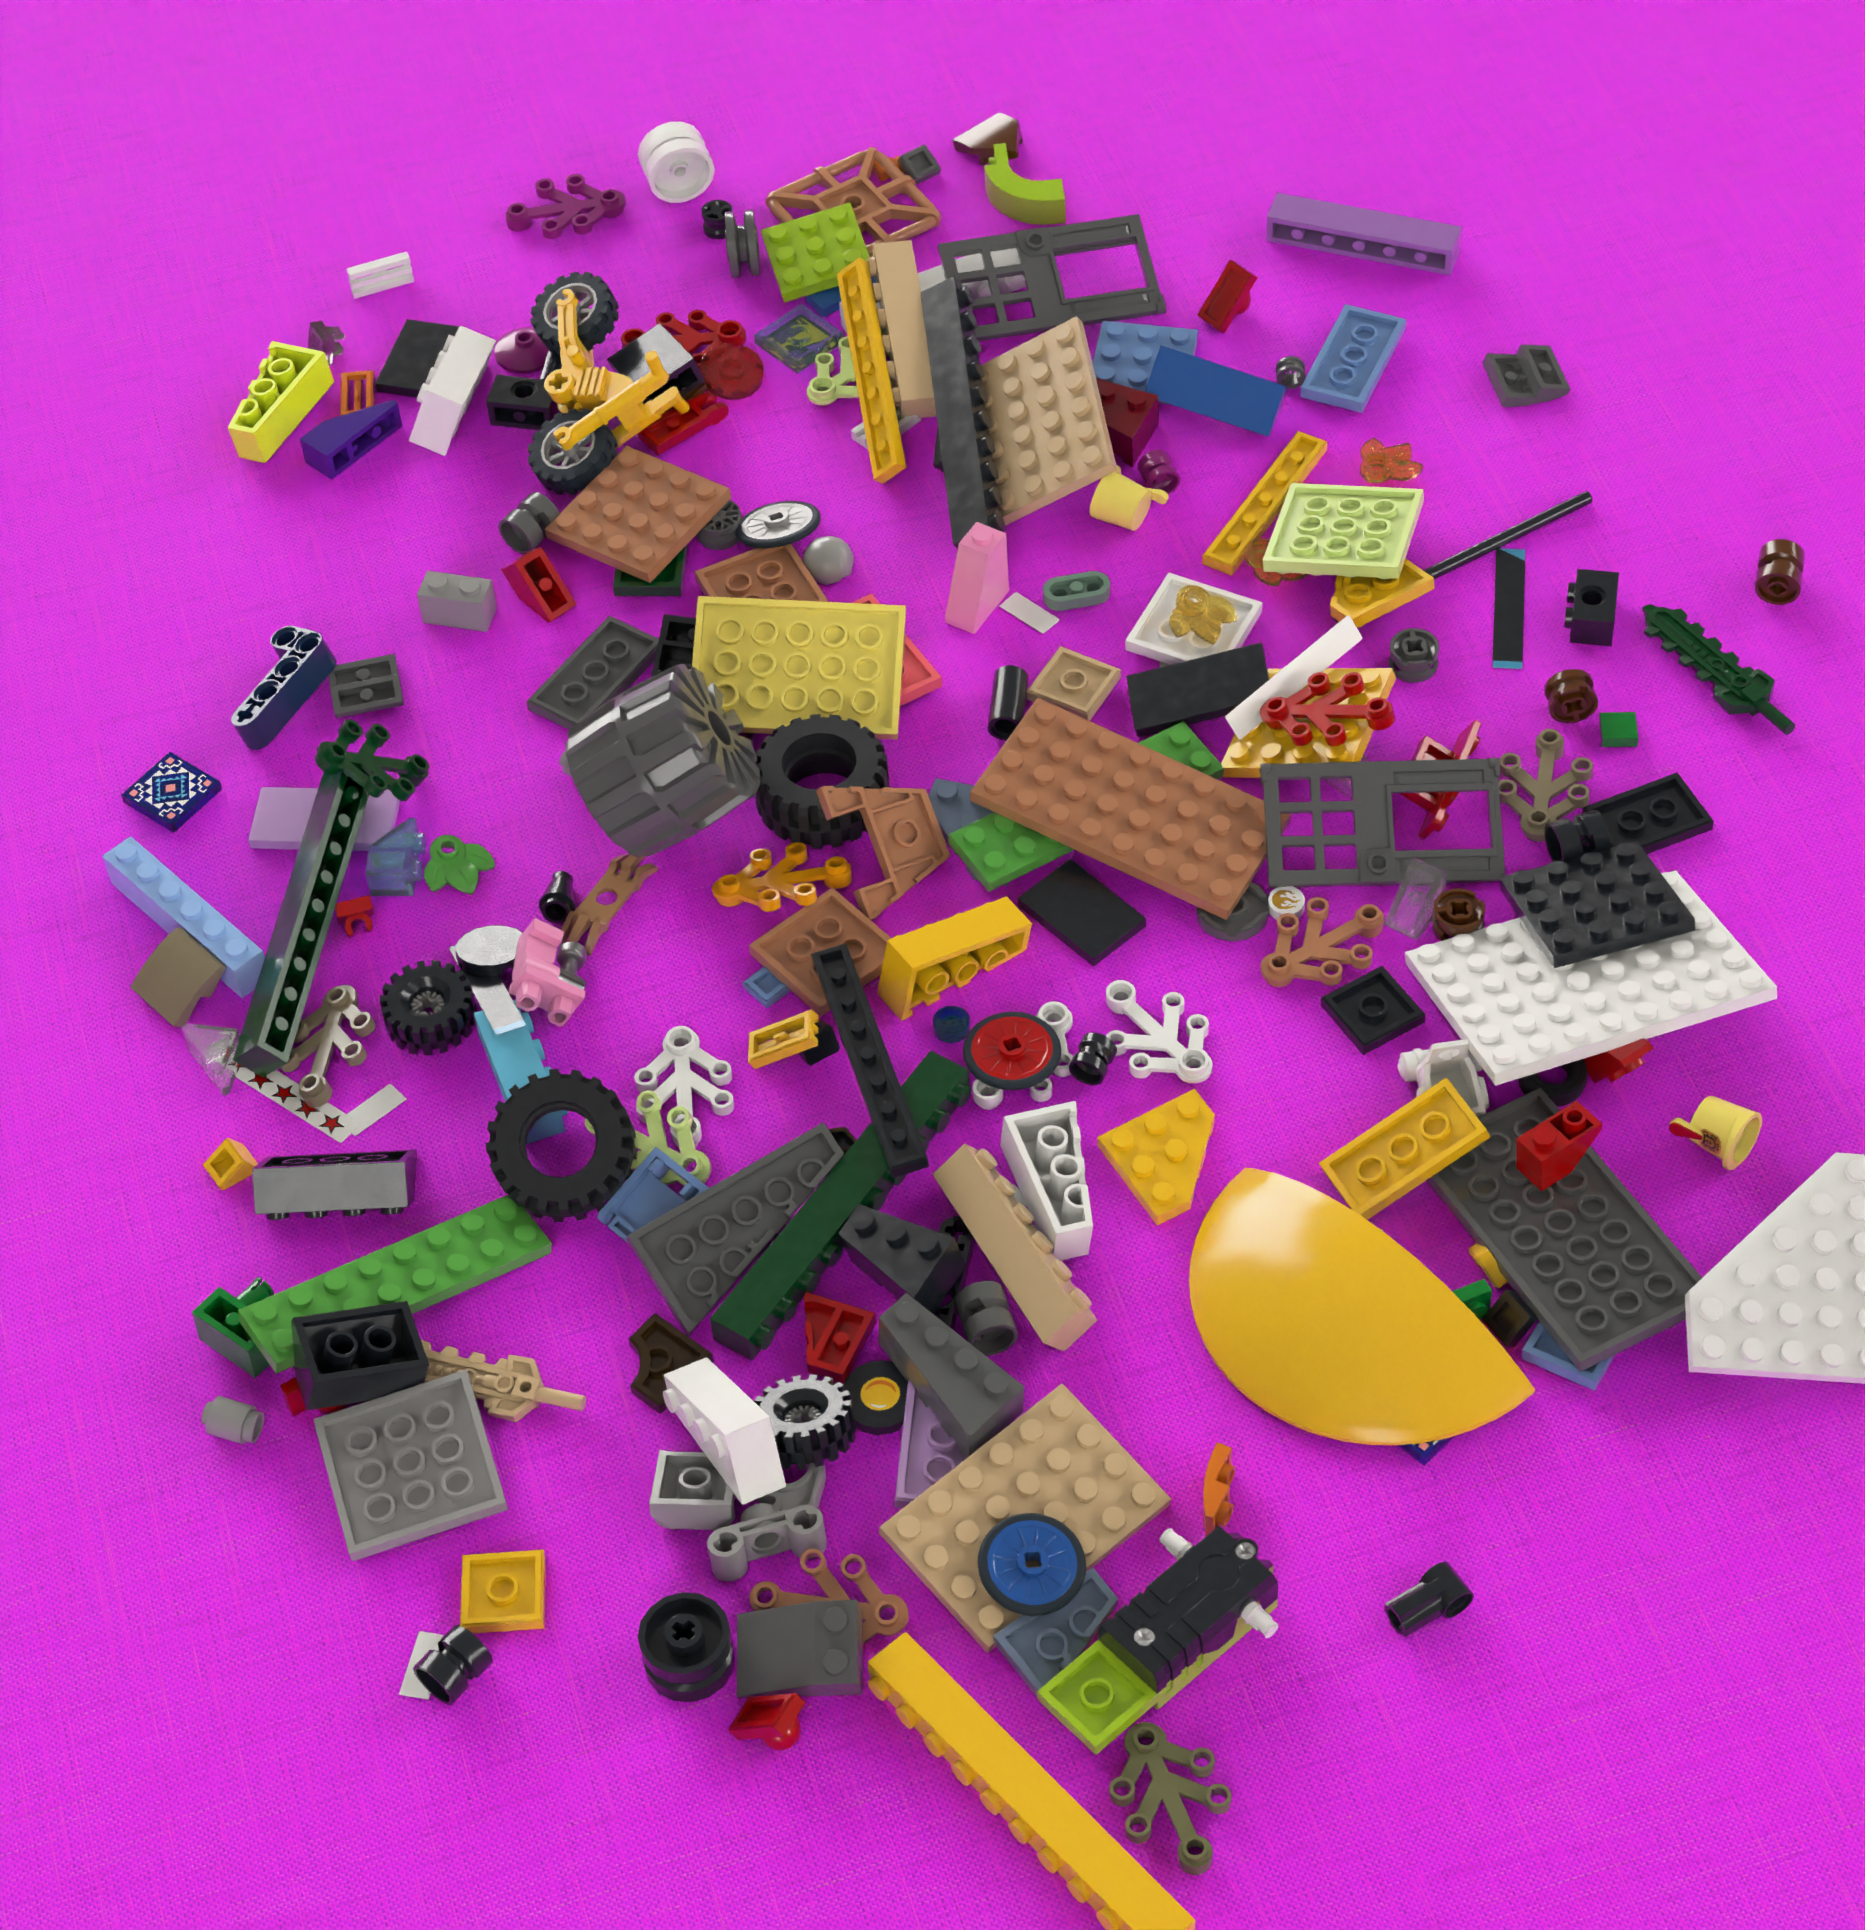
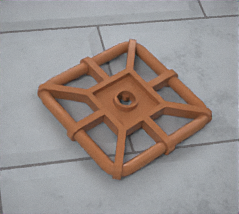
(868, 201)

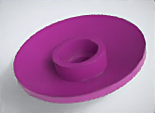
(521, 351)

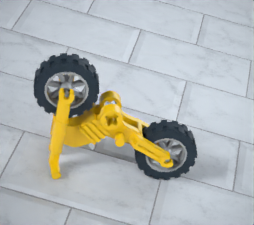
(596, 392)

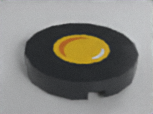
(877, 1397)

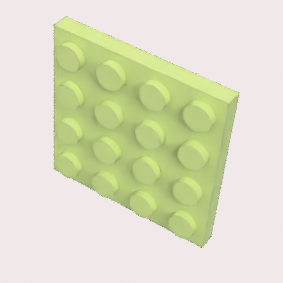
(1344, 530)

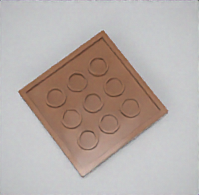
(638, 513)

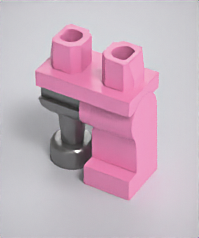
(541, 982)

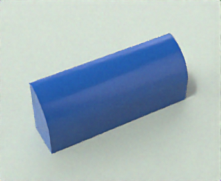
(1216, 391)

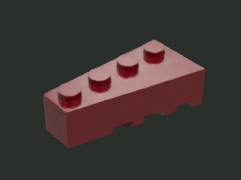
(1129, 418)

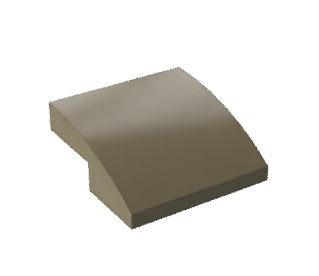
(178, 976)

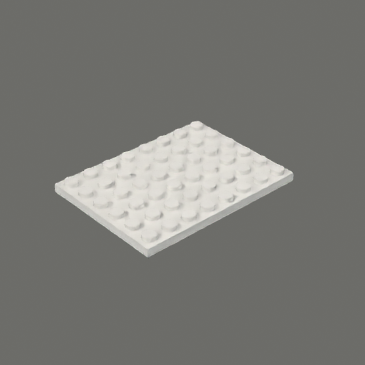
(1538, 1017)

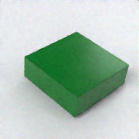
(1618, 729)

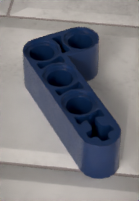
(275, 700)

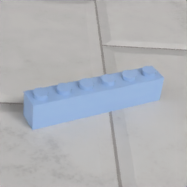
(175, 905)

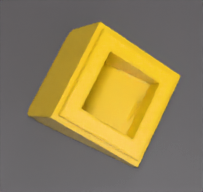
(230, 1164)

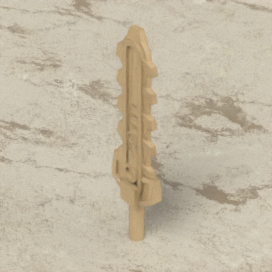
(507, 1388)

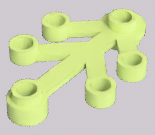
(823, 388)
(657, 1138)

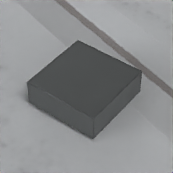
(919, 164)

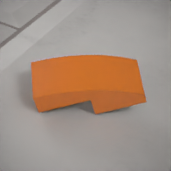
(1216, 1490)

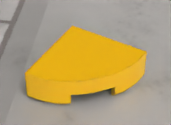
(1487, 1262)

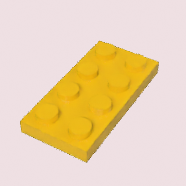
(1404, 1149)

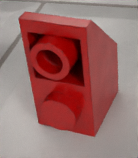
(1618, 1061)
(1556, 1145)

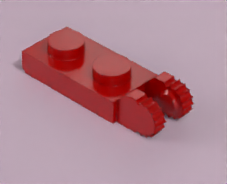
(677, 427)

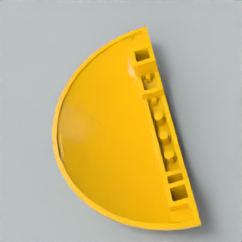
(1339, 1321)

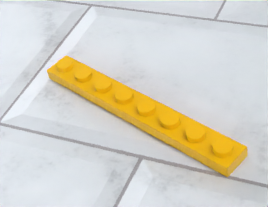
(871, 371)

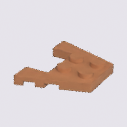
(901, 833)

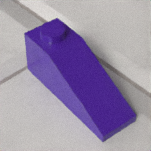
(347, 438)

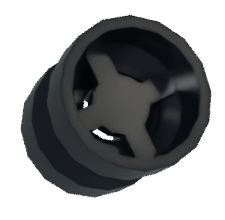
(1093, 1056)

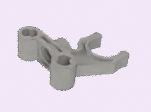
(777, 1524)

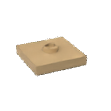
(1074, 683)

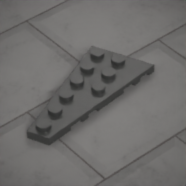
(717, 1235)

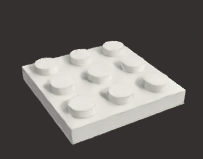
(1155, 639)

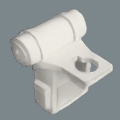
(1451, 1061)

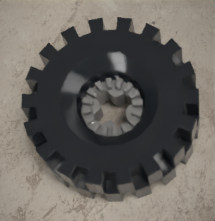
(425, 987)
(809, 1420)

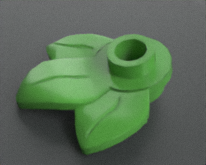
(456, 868)

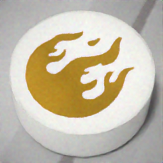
(1286, 900)

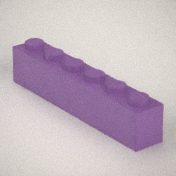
(1363, 233)

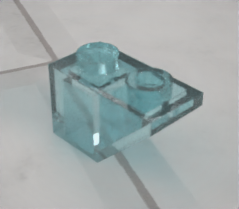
(395, 862)

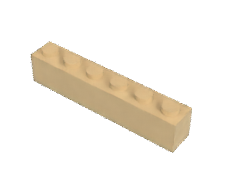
(904, 327)
(1015, 1247)

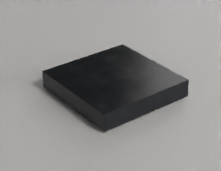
(1372, 1010)

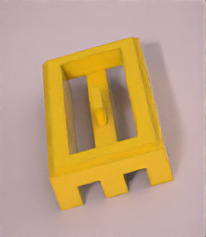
(783, 1044)

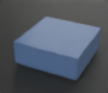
(765, 987)

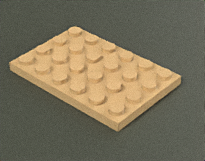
(1046, 420)
(1043, 1463)

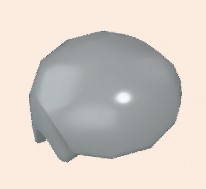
(828, 559)

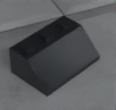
(357, 1354)

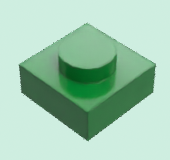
(1476, 1297)

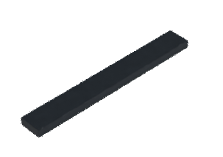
(869, 1061)

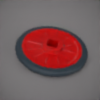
(1012, 1050)

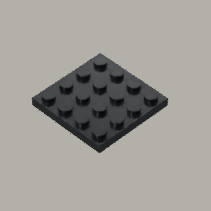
(1596, 904)

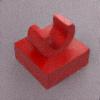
(355, 910)

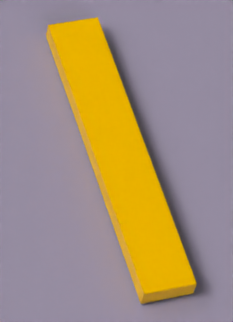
(1264, 502)

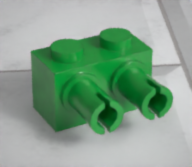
(220, 1329)

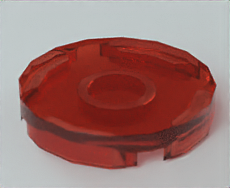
(732, 371)

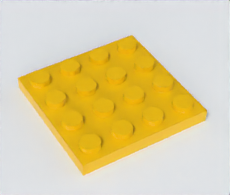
(1276, 746)

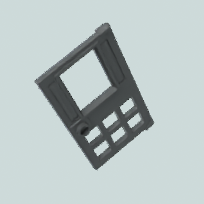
(1043, 283)
(1373, 820)

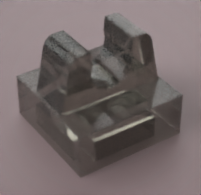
(323, 339)

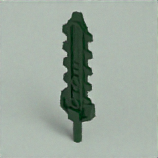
(1735, 687)

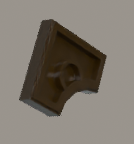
(660, 1351)

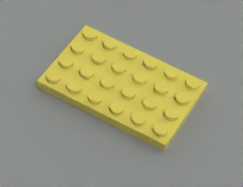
(803, 660)

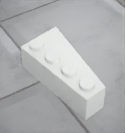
(450, 388)
(727, 1428)

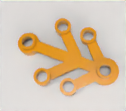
(735, 889)

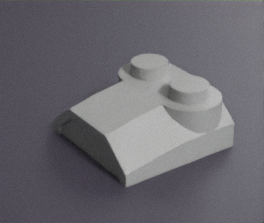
(690, 1493)

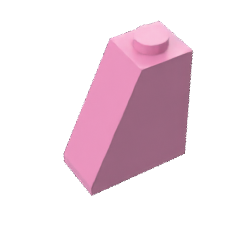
(978, 578)

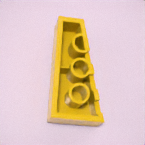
(950, 953)

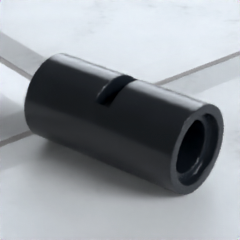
(1007, 701)

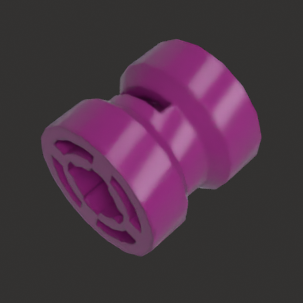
(1158, 471)

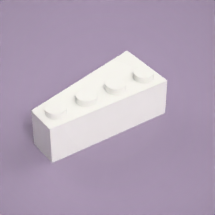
(1050, 1173)

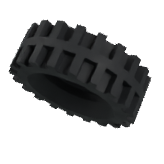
(573, 1193)

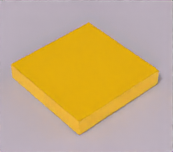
(503, 1591)

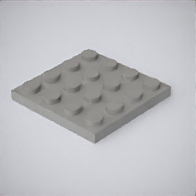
(410, 1465)

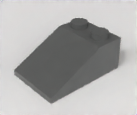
(801, 1650)

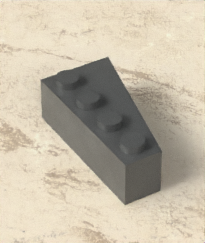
(950, 1374)

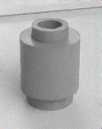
(232, 1420)

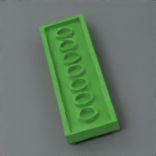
(1004, 850)
(413, 1270)

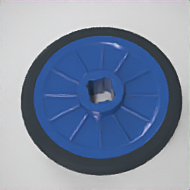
(1029, 1539)

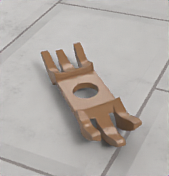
(597, 915)

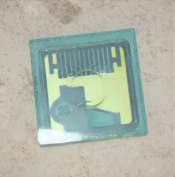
(798, 338)

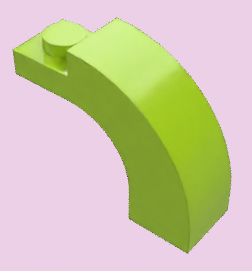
(1022, 198)

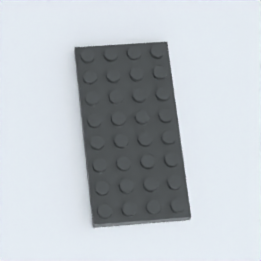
(1574, 1252)

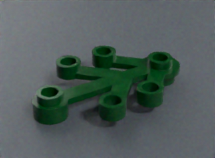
(334, 758)

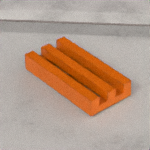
(370, 390)

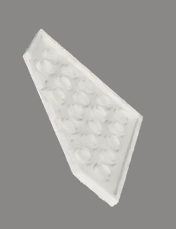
(1791, 1289)

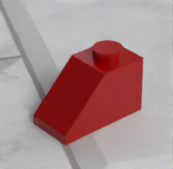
(539, 584)

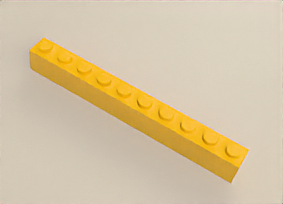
(1021, 1792)

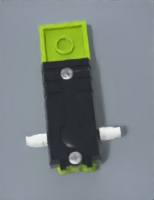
(1165, 1636)

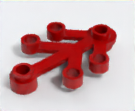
(688, 336)
(1282, 711)

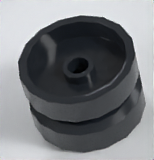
(686, 1647)

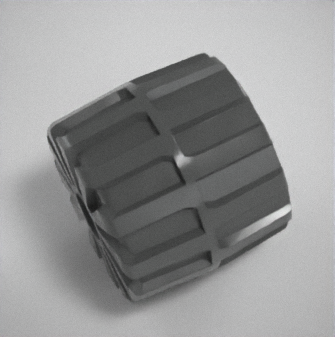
(662, 761)

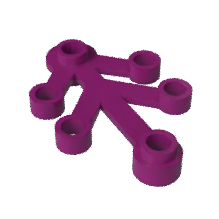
(601, 204)

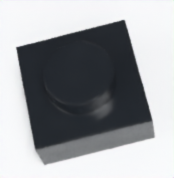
(1509, 1318)

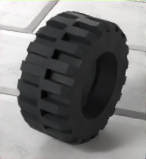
(810, 749)

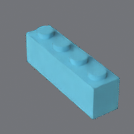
(512, 1060)

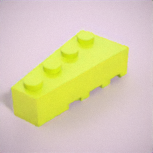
(279, 399)

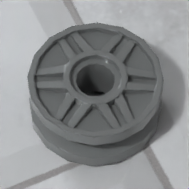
(742, 243)

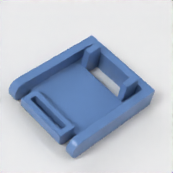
(645, 1196)

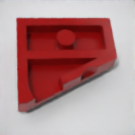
(834, 1335)

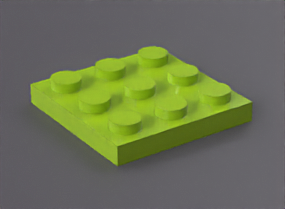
(813, 250)

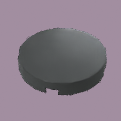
(1245, 920)

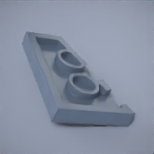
(1048, 1643)

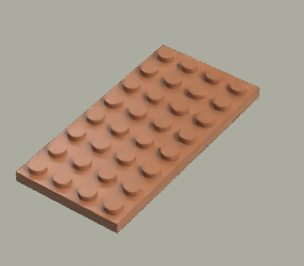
(1128, 807)

